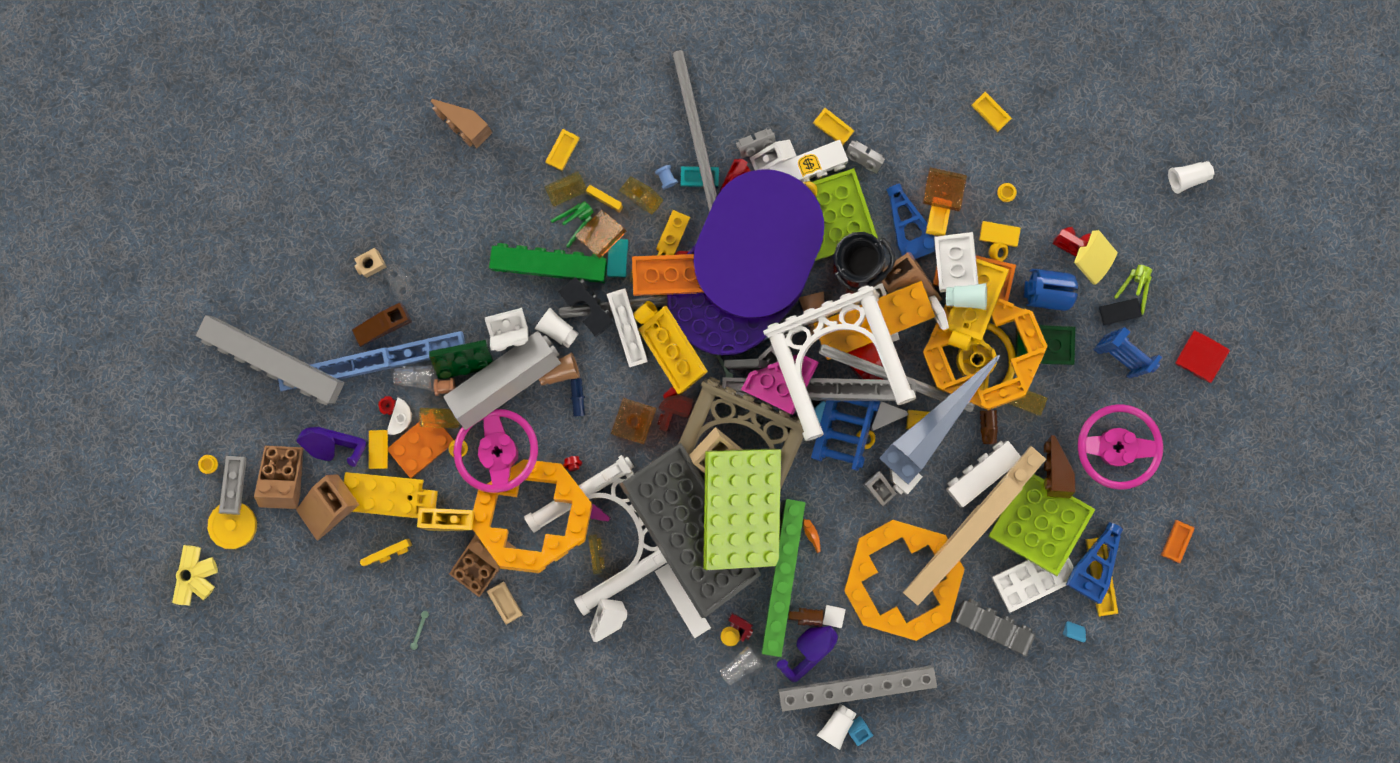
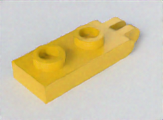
(672, 233)
(384, 555)

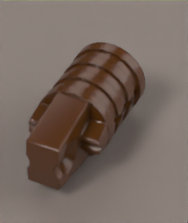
(989, 426)
(807, 617)

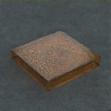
(944, 189)
(600, 233)

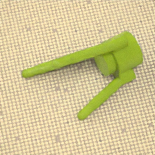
(1142, 276)

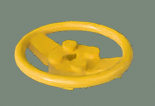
(986, 354)

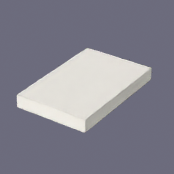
(956, 260)

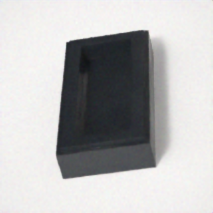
(1120, 311)

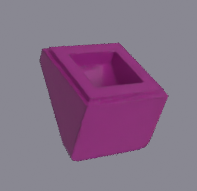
(598, 514)

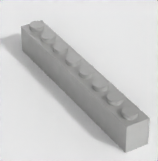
(269, 359)

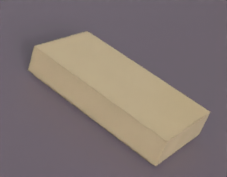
(504, 603)

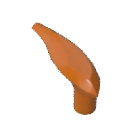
(811, 534)

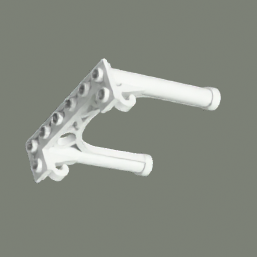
(781, 341)
(636, 569)

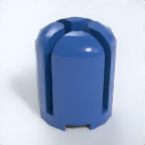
(1051, 290)

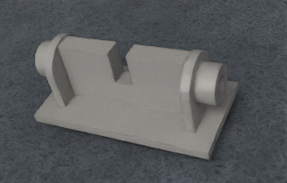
(749, 147)
(857, 152)

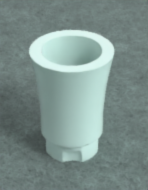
(967, 296)

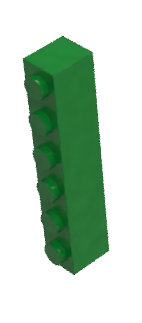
(547, 264)

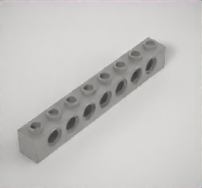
(857, 688)

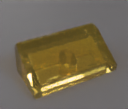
(565, 188)
(437, 418)

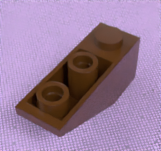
(382, 324)
(1060, 475)

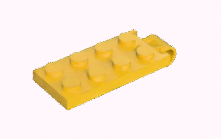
(976, 318)
(669, 346)
(389, 494)

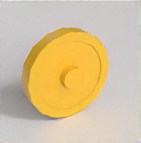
(232, 530)

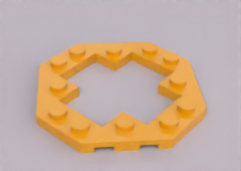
(1024, 366)
(554, 545)
(892, 620)

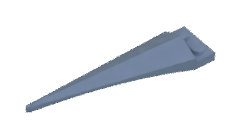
(916, 446)

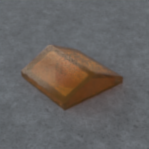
(633, 421)

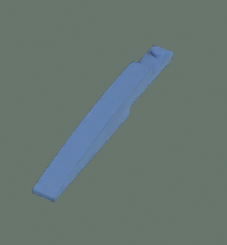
(385, 357)

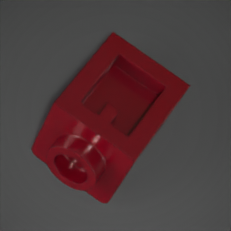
(738, 623)

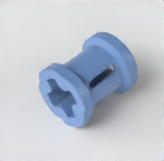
(666, 177)

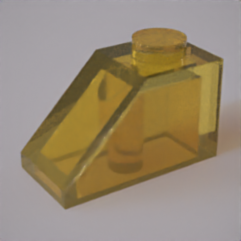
(641, 195)

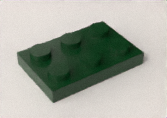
(1059, 342)
(460, 359)

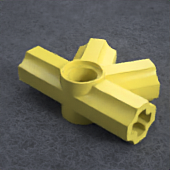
(197, 582)

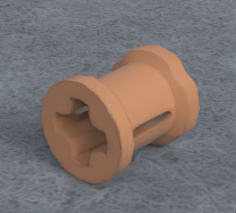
(443, 386)

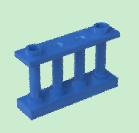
(1118, 346)
(831, 414)

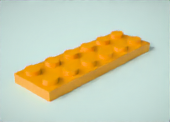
(899, 309)

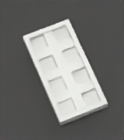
(1028, 583)

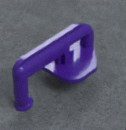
(321, 444)
(814, 645)

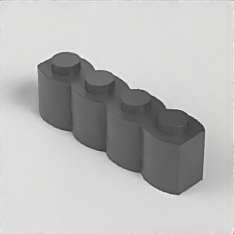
(994, 627)

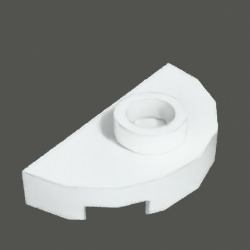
(400, 418)

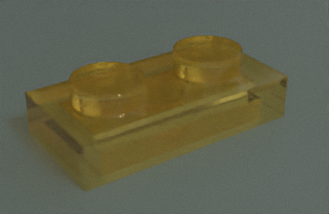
(1031, 403)
(597, 562)

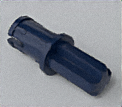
(577, 397)

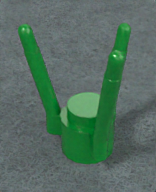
(582, 211)

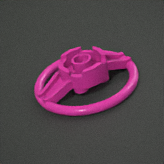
(496, 439)
(1130, 447)

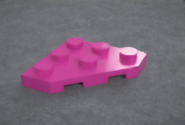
(771, 387)

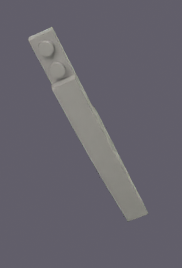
(836, 389)

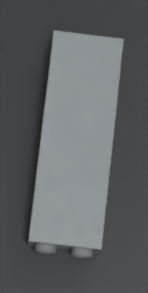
(502, 380)

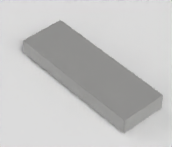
(232, 485)

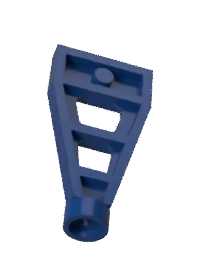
(920, 246)
(1085, 583)

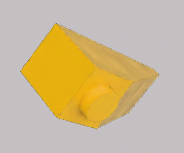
(445, 519)

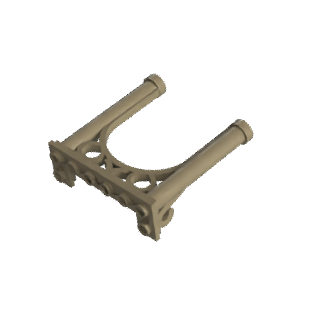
(705, 402)

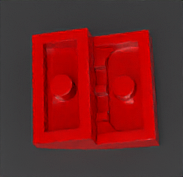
(1202, 356)

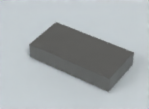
(749, 364)

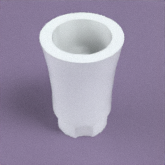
(1189, 176)
(556, 328)
(837, 726)

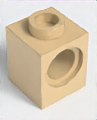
(378, 263)

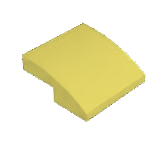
(1096, 257)

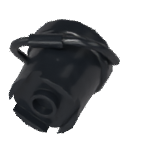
(862, 259)

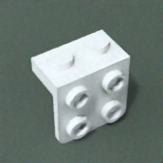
(507, 329)

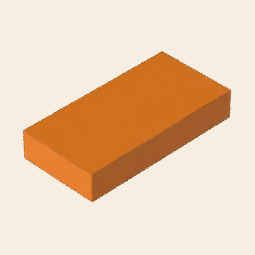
(1177, 541)

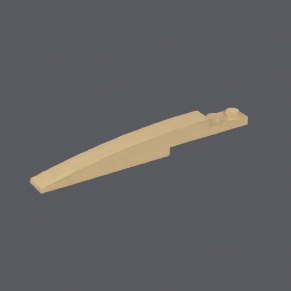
(974, 526)

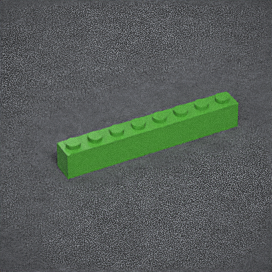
(783, 578)

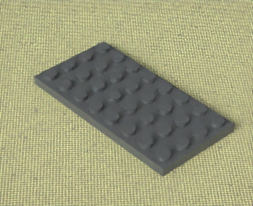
(671, 506)

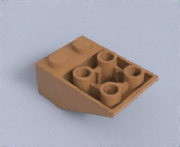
(467, 122)
(907, 272)
(279, 477)
(326, 505)
(476, 567)

